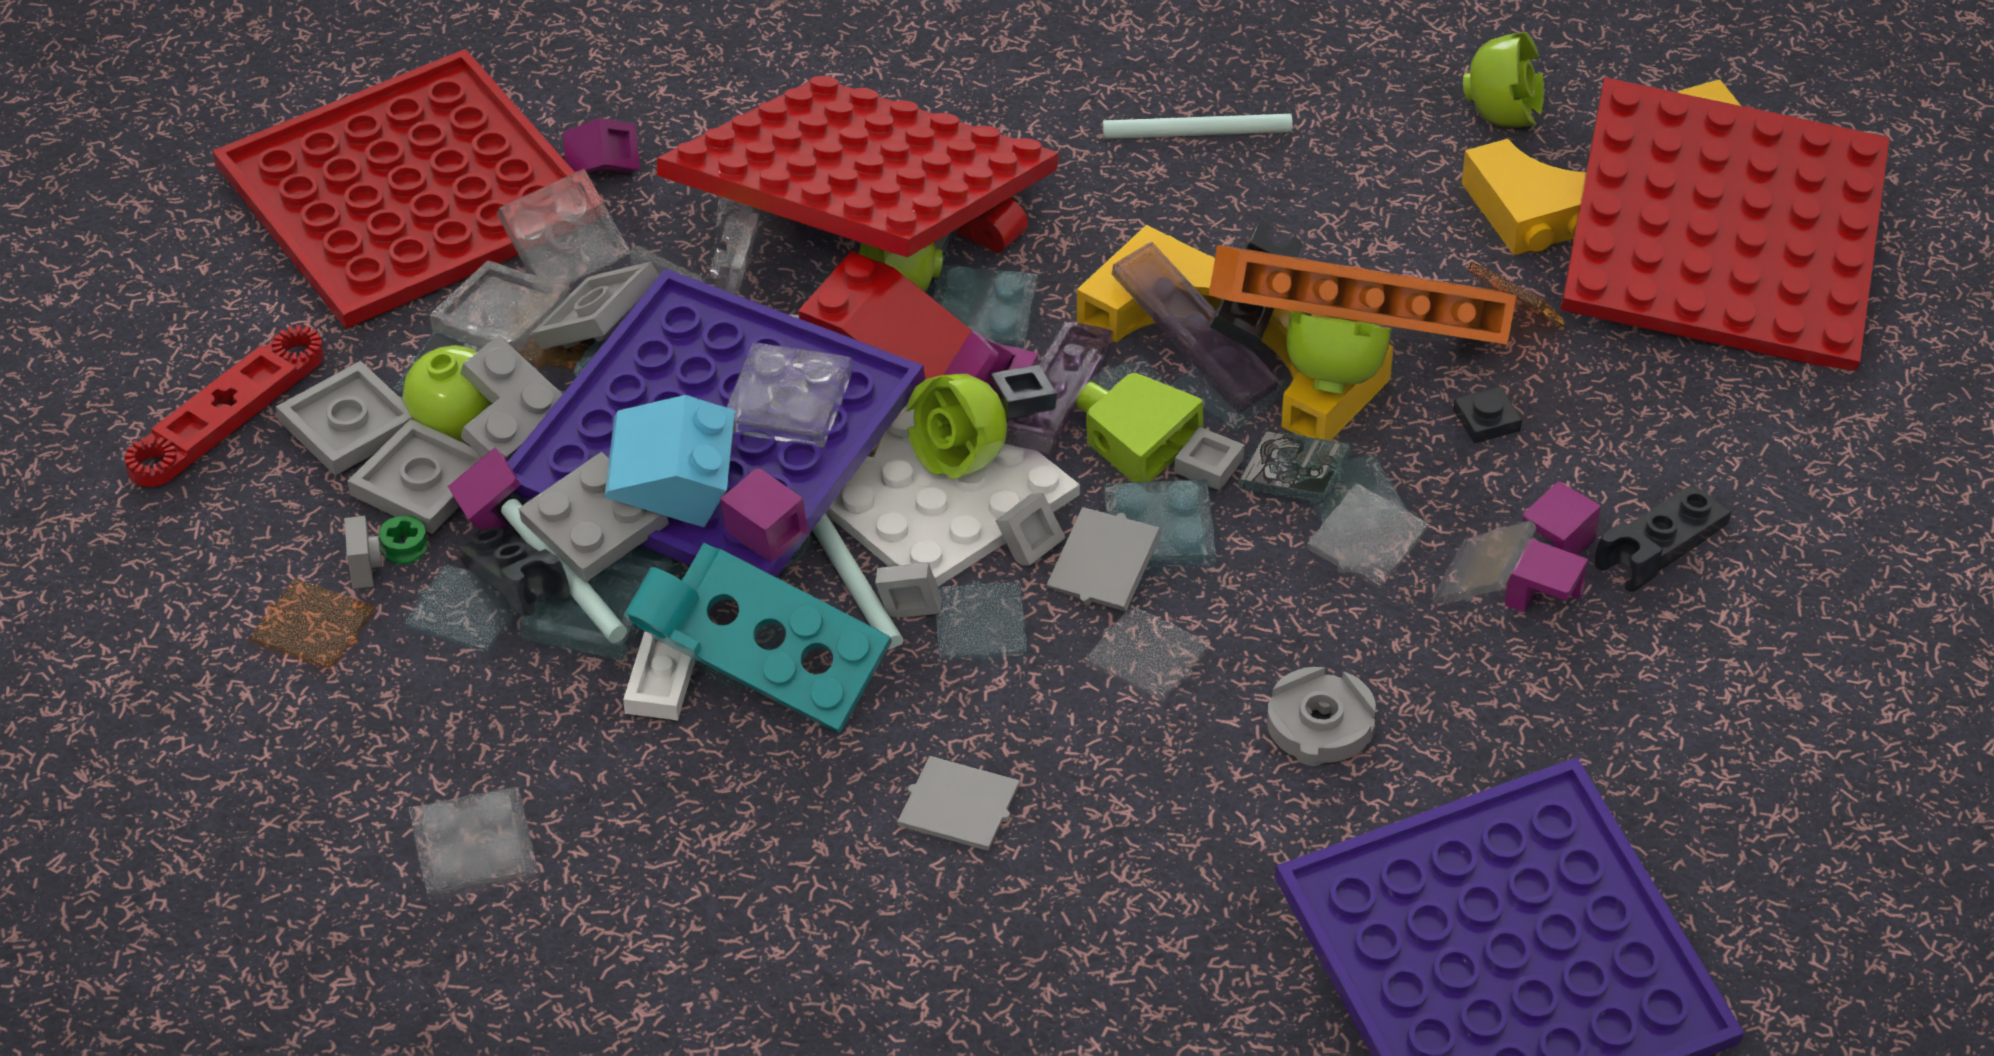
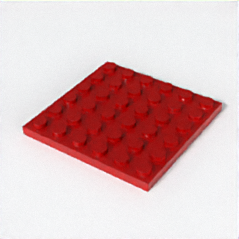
(859, 165)
(394, 184)
(1727, 225)

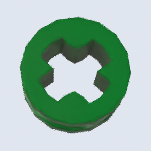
(391, 534)

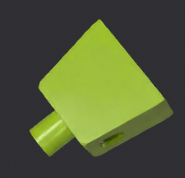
(1139, 424)

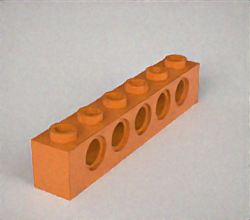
(1361, 295)

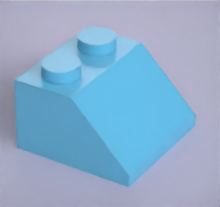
(671, 457)

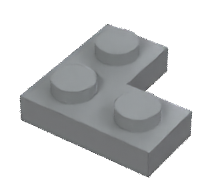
(517, 396)

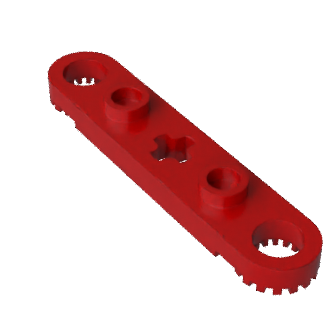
(202, 425)

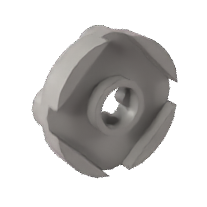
(1315, 739)

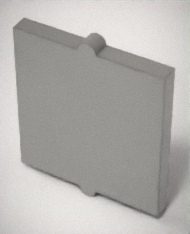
(1104, 558)
(958, 803)

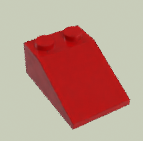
(887, 312)

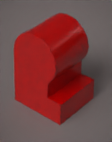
(997, 226)

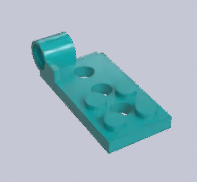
(679, 617)

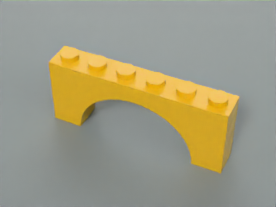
(1530, 200)
(1305, 409)

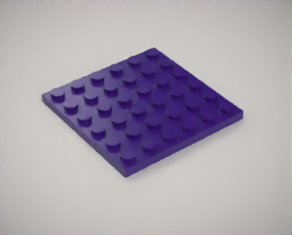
(694, 344)
(1507, 932)

